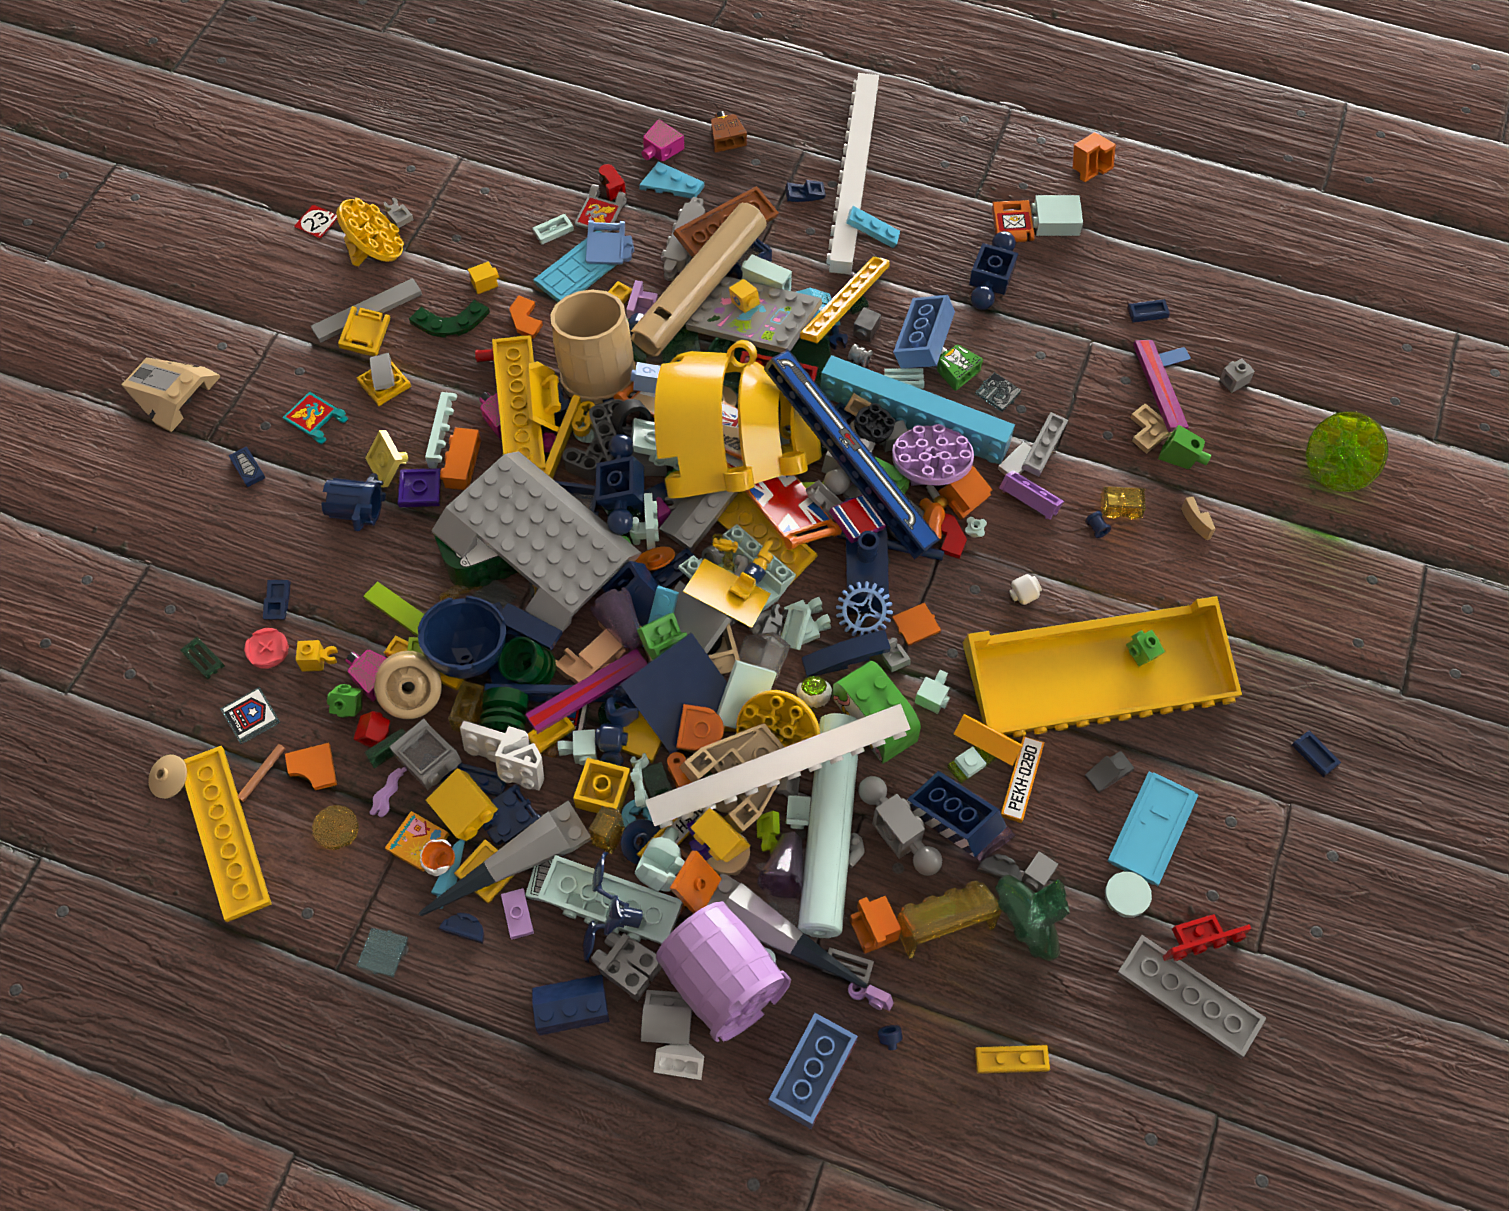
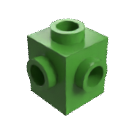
(1145, 647)
(345, 700)

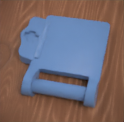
(608, 247)

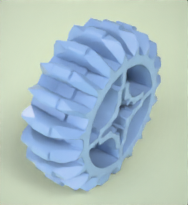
(847, 602)

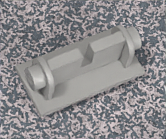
(822, 496)

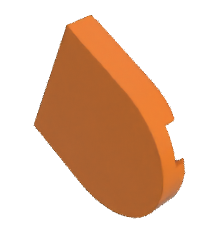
(699, 728)

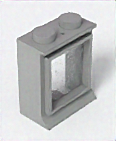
(425, 754)

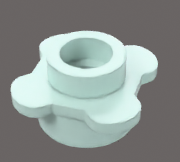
(975, 532)

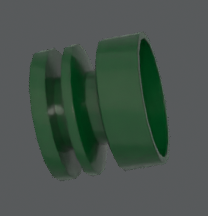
(526, 662)
(504, 708)

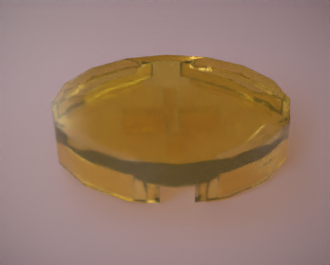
(335, 827)

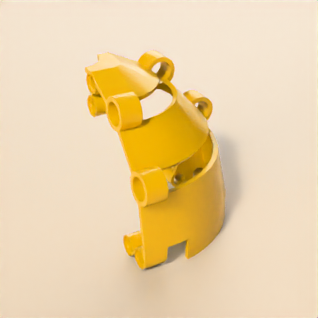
(692, 428)

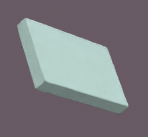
(743, 684)

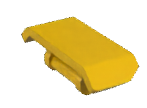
(542, 394)

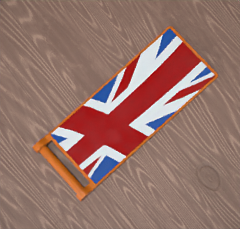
(789, 508)

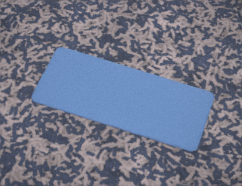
(1174, 356)

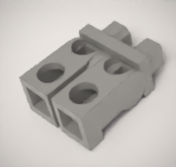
(627, 964)

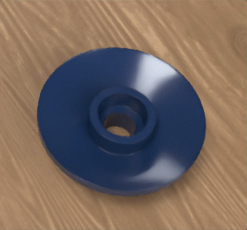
(639, 828)

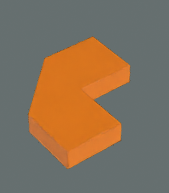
(520, 314)

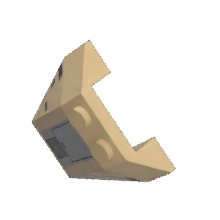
(165, 386)

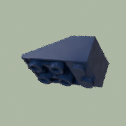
(640, 585)

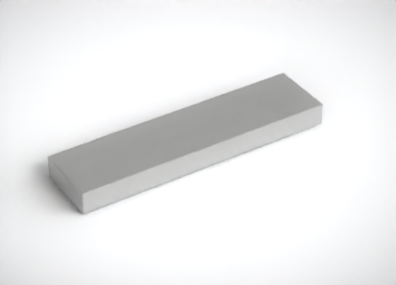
(1044, 444)

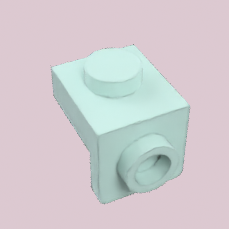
(798, 811)

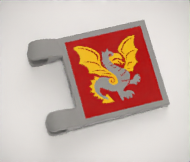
(599, 209)

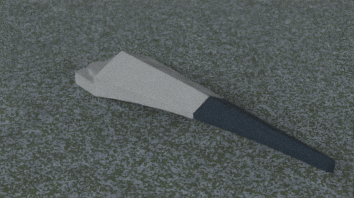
(550, 835)
(776, 930)

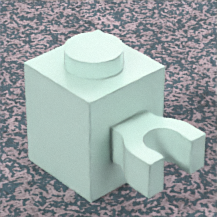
(933, 693)
(581, 747)

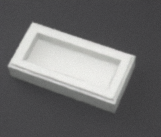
(1015, 460)

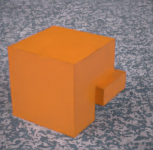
(1093, 156)
(966, 493)
(875, 924)

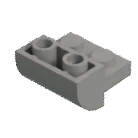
(666, 1018)

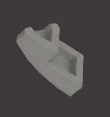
(897, 657)

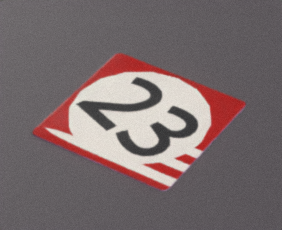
(316, 221)

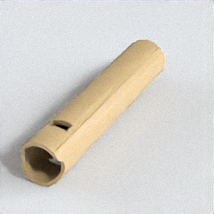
(698, 279)

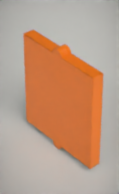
(916, 624)

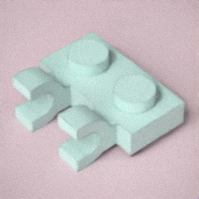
(813, 628)

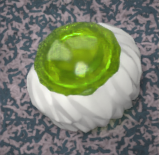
(814, 691)

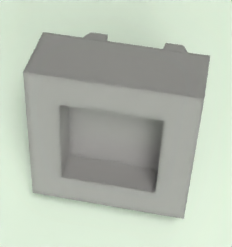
(788, 787)

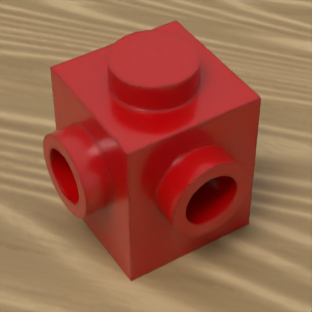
(372, 729)

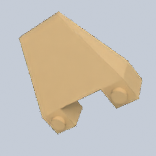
(730, 753)

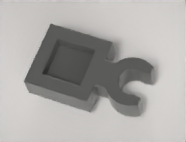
(774, 622)

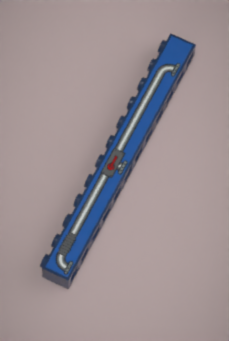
(851, 454)

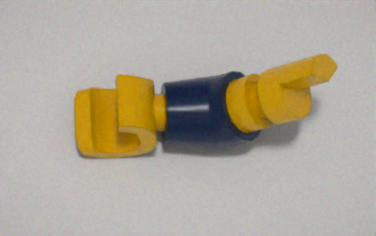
(753, 573)

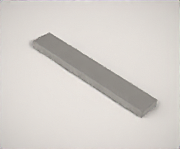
(380, 303)

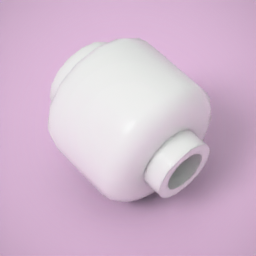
(1025, 589)

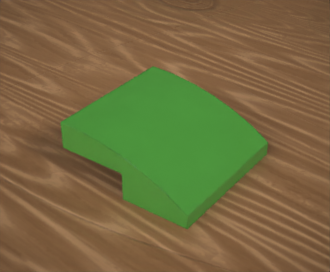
(660, 635)

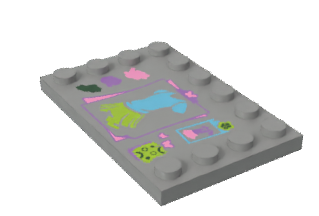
(770, 325)

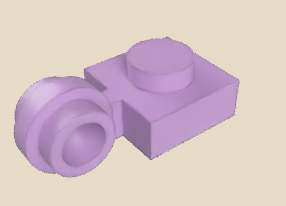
(876, 997)

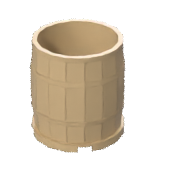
(592, 345)

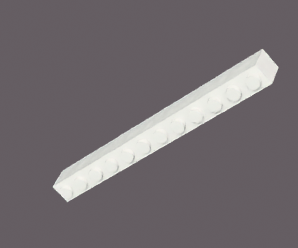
(777, 765)

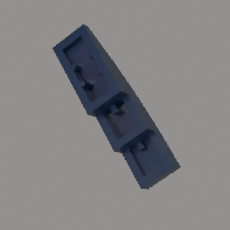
(844, 653)

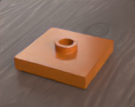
(695, 882)

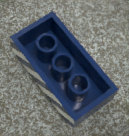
(957, 813)

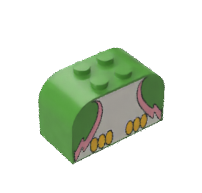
(869, 692)

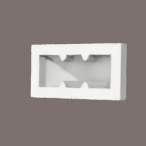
(679, 1061)

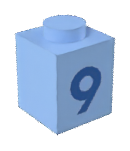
(645, 377)

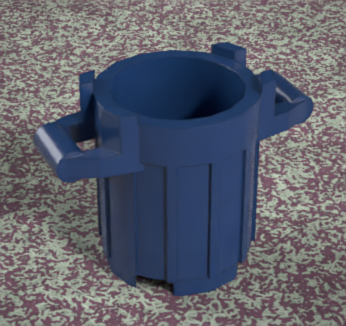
(354, 500)

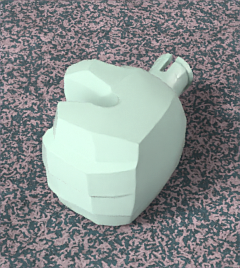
(660, 862)

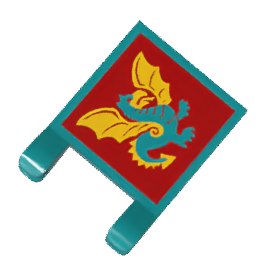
(312, 414)

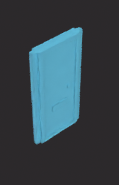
(571, 273)
(1153, 828)

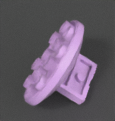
(932, 455)

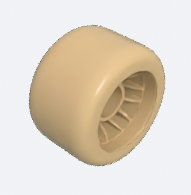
(406, 667)

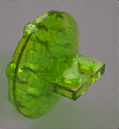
(1347, 451)

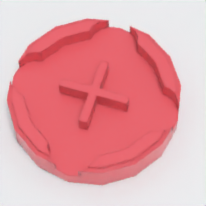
(266, 648)

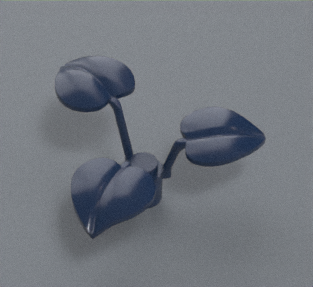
(616, 916)

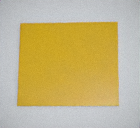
(712, 585)

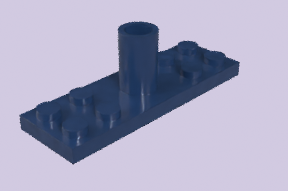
(867, 562)

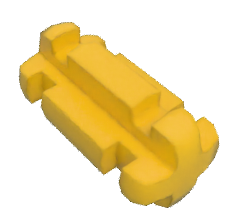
(725, 545)

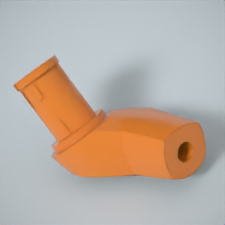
(933, 515)

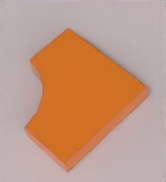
(314, 764)

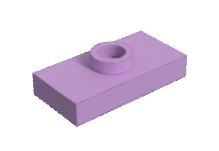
(517, 914)

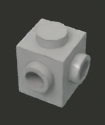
(1236, 375)

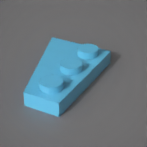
(668, 179)

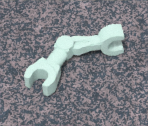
(636, 776)

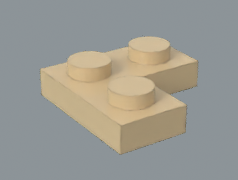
(1153, 428)

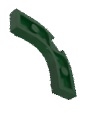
(459, 324)

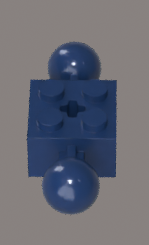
(993, 270)
(620, 484)

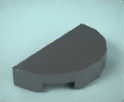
(999, 866)

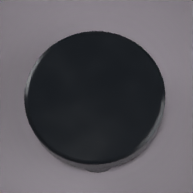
(874, 423)

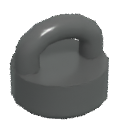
(713, 555)

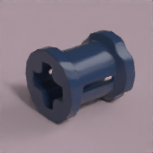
(1098, 524)

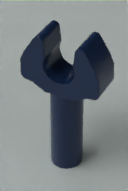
(837, 336)

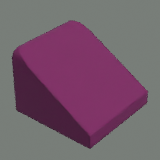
(662, 511)

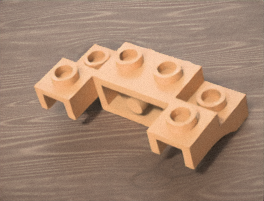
(594, 657)

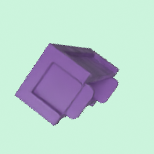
(1031, 494)

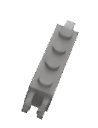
(675, 256)

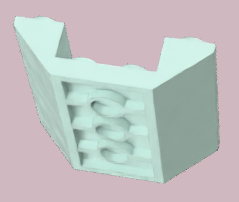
(777, 574)

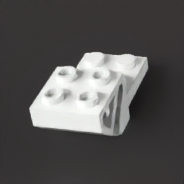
(511, 751)

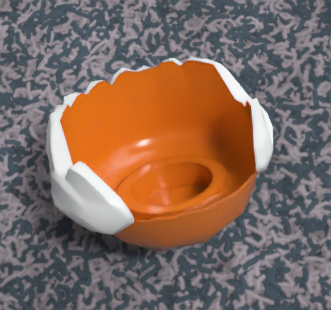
(437, 857)

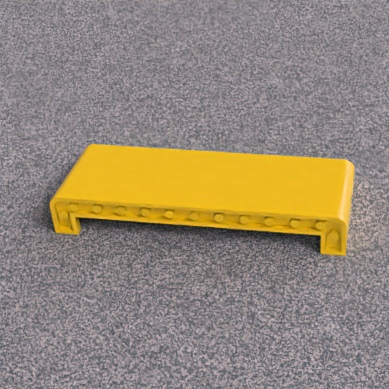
(1088, 675)

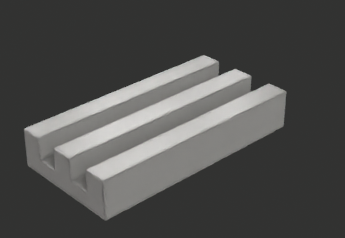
(833, 952)

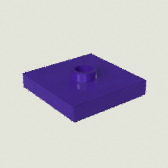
(419, 487)

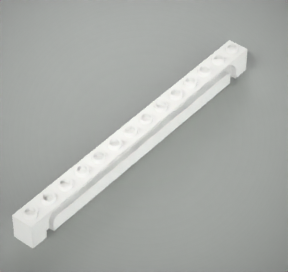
(854, 172)

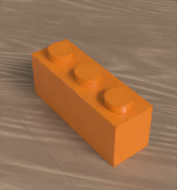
(460, 458)

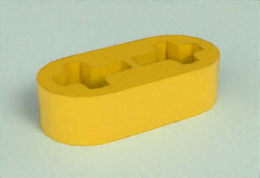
(580, 418)

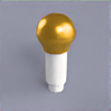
(936, 496)

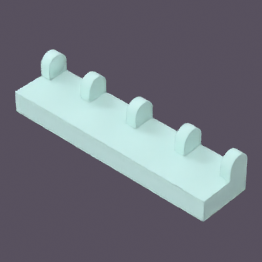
(439, 428)

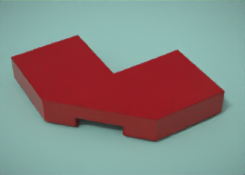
(955, 538)

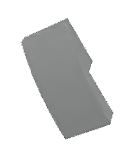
(382, 371)

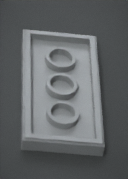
(699, 618)

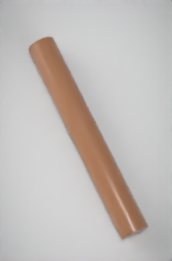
(261, 772)

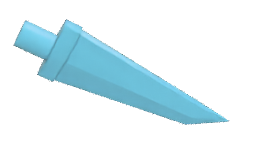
(448, 879)

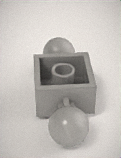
(836, 479)
(899, 826)

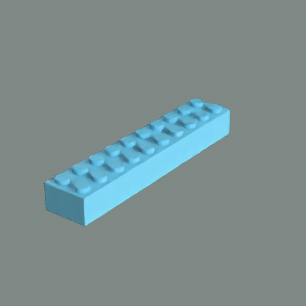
(987, 434)

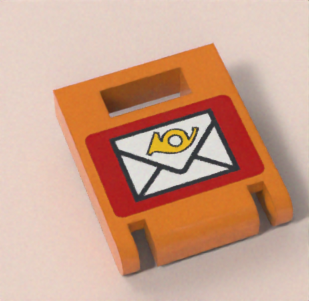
(1014, 221)

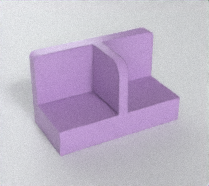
(640, 300)

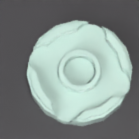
(1128, 894)

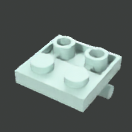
(648, 529)

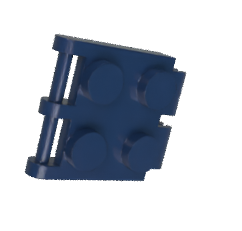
(510, 817)

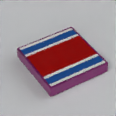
(856, 517)

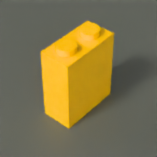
(462, 805)

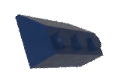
(570, 1005)

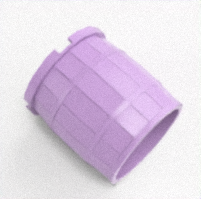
(721, 970)

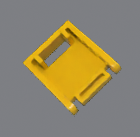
(364, 329)

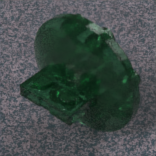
(1034, 914)

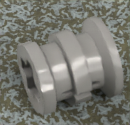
(860, 355)

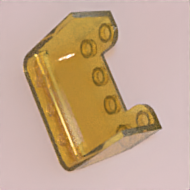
(947, 914)

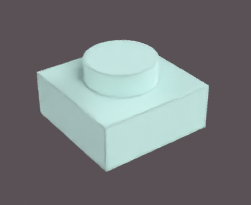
(970, 762)

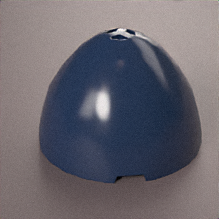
(461, 631)

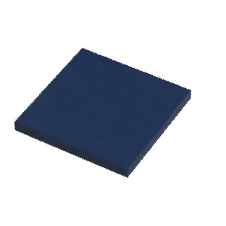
(672, 679)

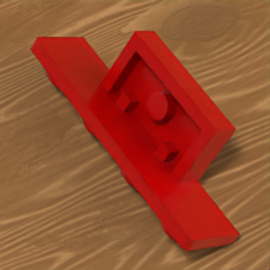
(1201, 934)

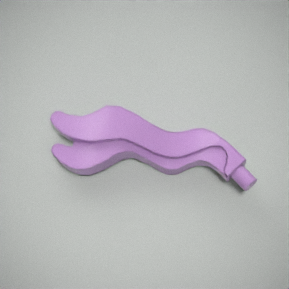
(381, 798)

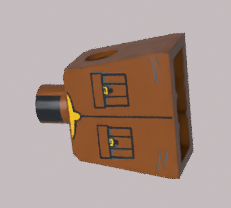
(727, 132)

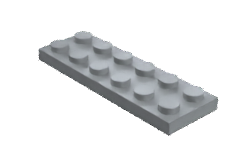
(1192, 997)

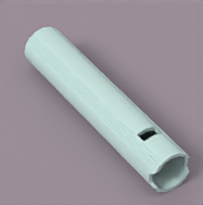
(828, 841)

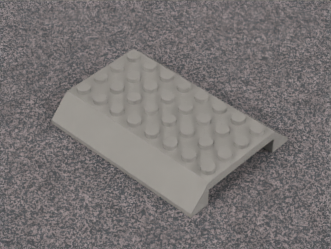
(538, 533)

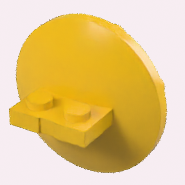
(368, 232)
(783, 715)

